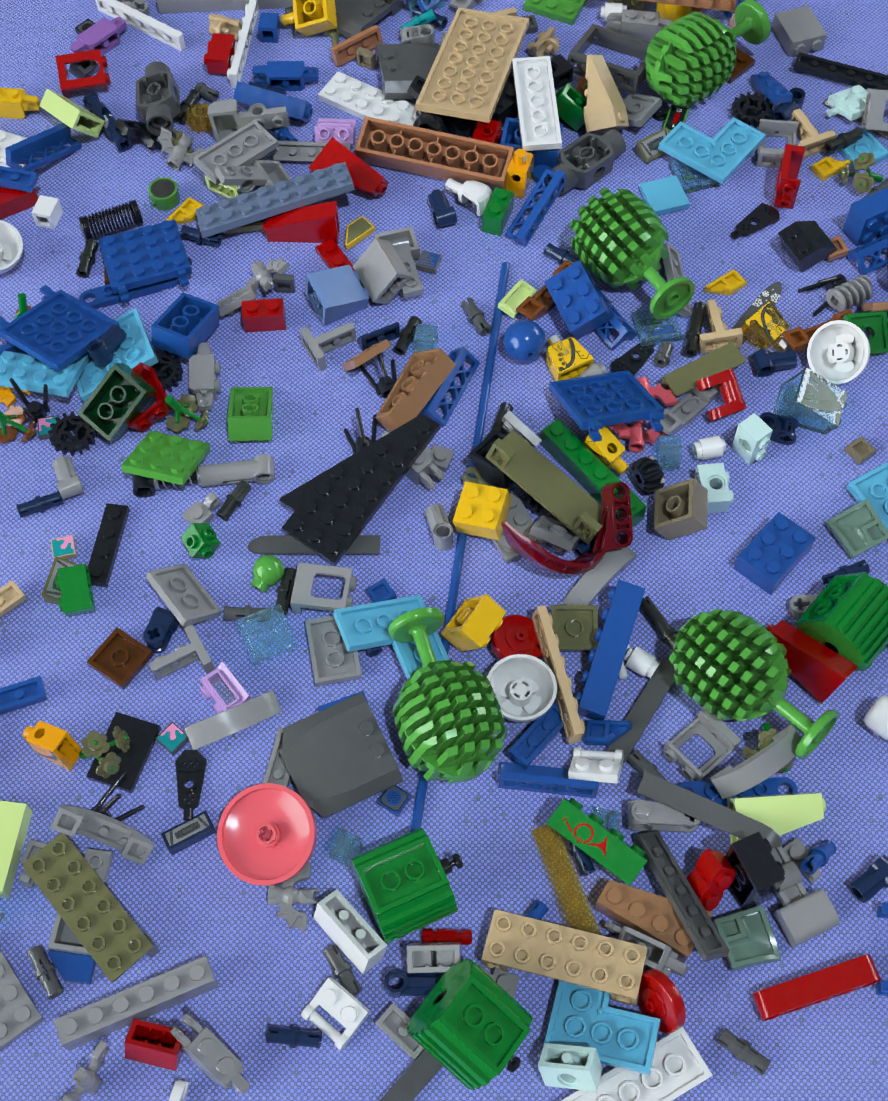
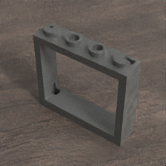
(615, 41)

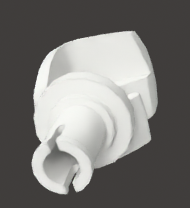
(471, 190)

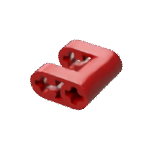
(729, 390)

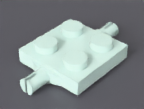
(848, 103)

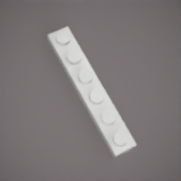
(143, 23)
(244, 40)

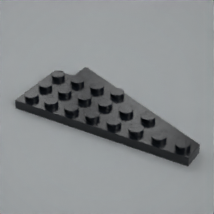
(343, 499)

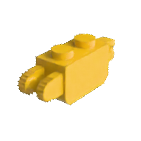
(16, 103)

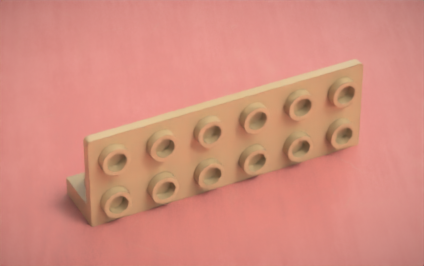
(565, 955)

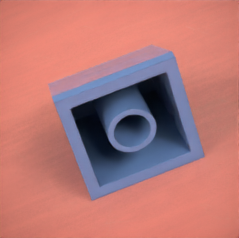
(336, 293)

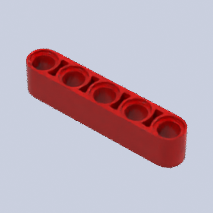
(816, 987)

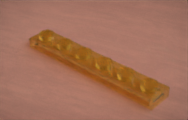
(565, 880)

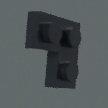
(138, 129)

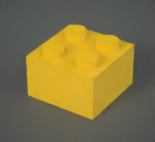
(482, 510)
(474, 623)

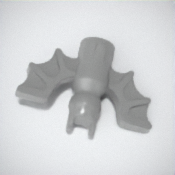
(177, 153)
(263, 272)
(287, 896)
(87, 1079)

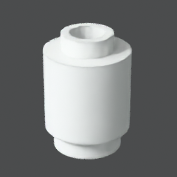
(611, 8)
(709, 448)
(641, 662)

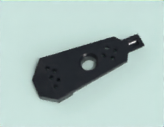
(762, 215)
(628, 362)
(186, 774)

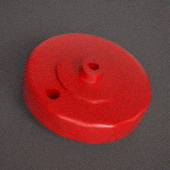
(515, 637)
(661, 1000)

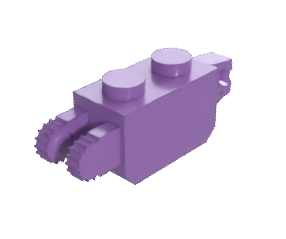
(101, 35)

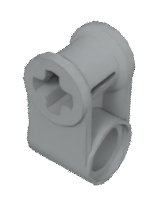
(418, 34)

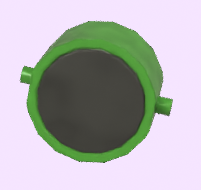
(164, 193)

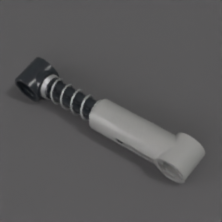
(258, 469)

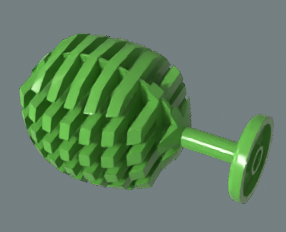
(699, 52)
(622, 244)
(740, 673)
(445, 708)

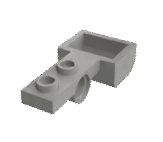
(227, 119)
(261, 174)
(408, 249)
(802, 913)
(62, 937)

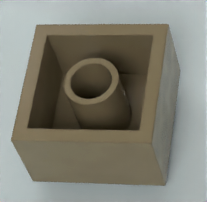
(681, 509)

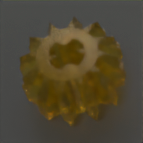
(198, 118)

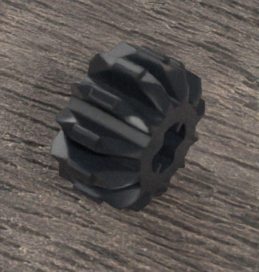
(648, 474)

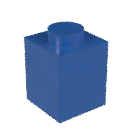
(269, 27)

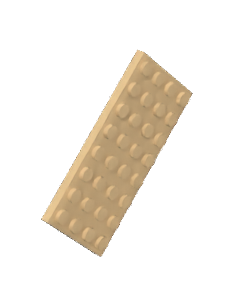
(472, 65)

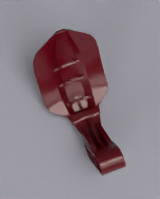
(604, 540)

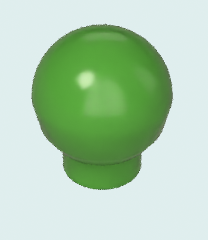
(267, 572)

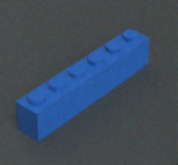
(610, 650)

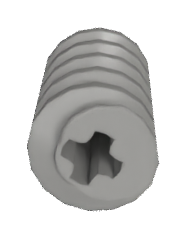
(849, 293)

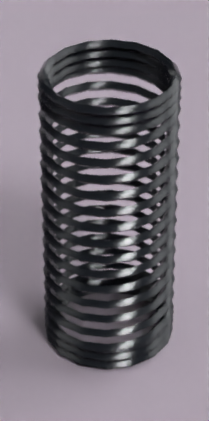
(88, 221)

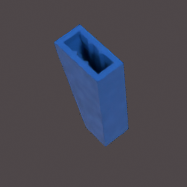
(297, 109)

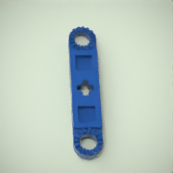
(105, 297)
(767, 787)

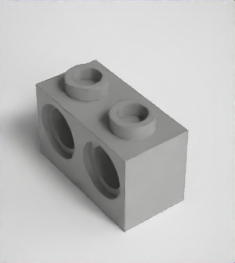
(432, 956)

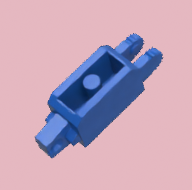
(285, 74)

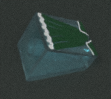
(811, 401)

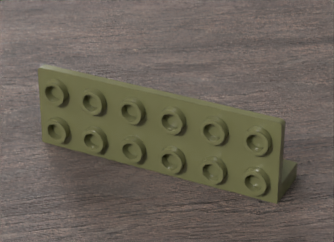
(547, 485)
(89, 907)

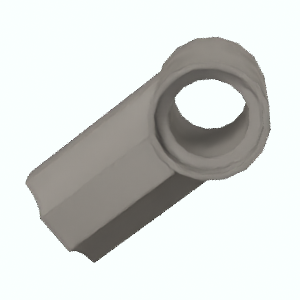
(68, 482)
(439, 527)

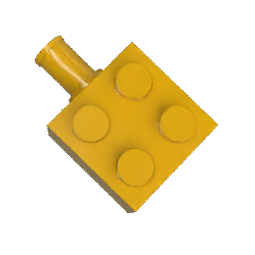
(311, 16)

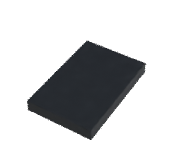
(142, 739)

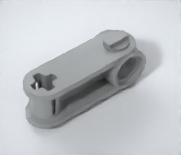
(653, 816)

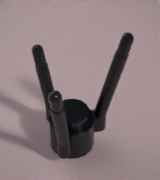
(828, 283)
(386, 382)
(34, 409)
(363, 441)
(105, 809)

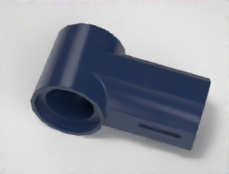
(785, 110)
(442, 211)
(102, 348)
(768, 362)
(871, 881)
(413, 983)

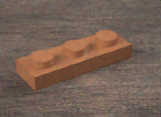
(347, 49)

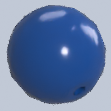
(524, 341)

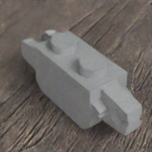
(637, 23)
(203, 377)
(422, 469)
(658, 955)
(211, 1056)

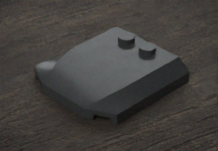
(359, 15)
(401, 65)
(339, 757)

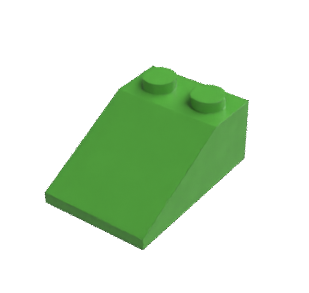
(250, 414)

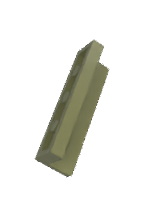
(683, 379)

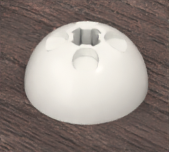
(10, 247)
(831, 344)
(523, 677)

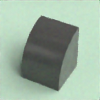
(81, 69)

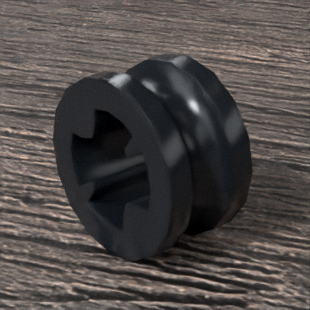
(660, 116)

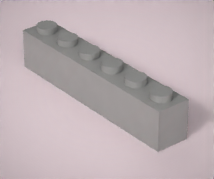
(135, 1003)

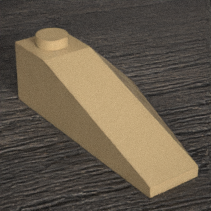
(604, 103)

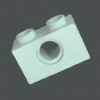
(752, 439)
(715, 476)
(570, 1067)

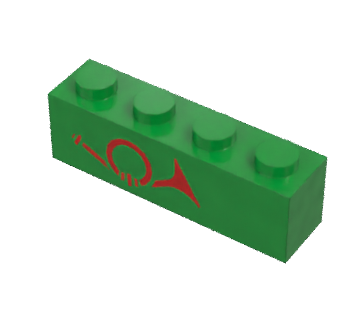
(597, 841)

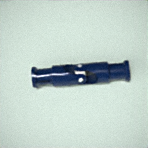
(99, 109)

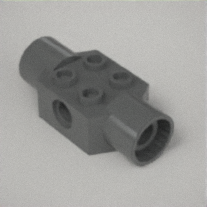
(157, 97)
(589, 159)

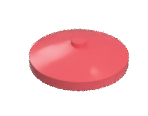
(266, 834)

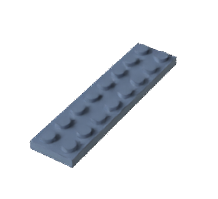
(274, 199)

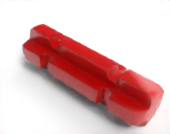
(447, 935)

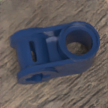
(781, 427)
(160, 629)

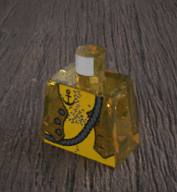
(766, 328)

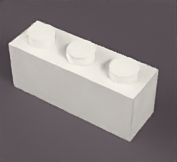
(350, 931)

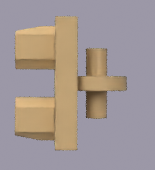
(224, 25)
(545, 44)

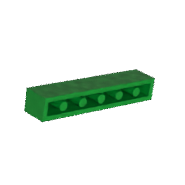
(584, 465)

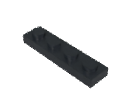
(107, 544)

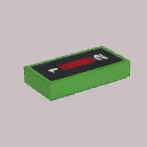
(675, 115)

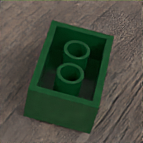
(116, 401)

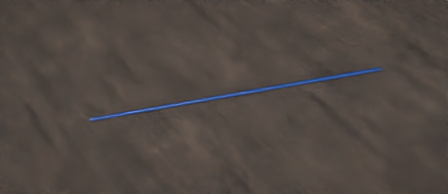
(461, 541)

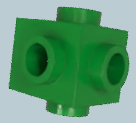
(200, 540)

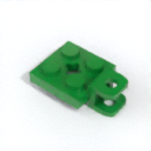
(877, 324)

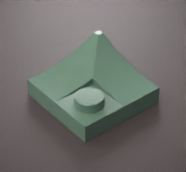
(858, 528)
(748, 938)

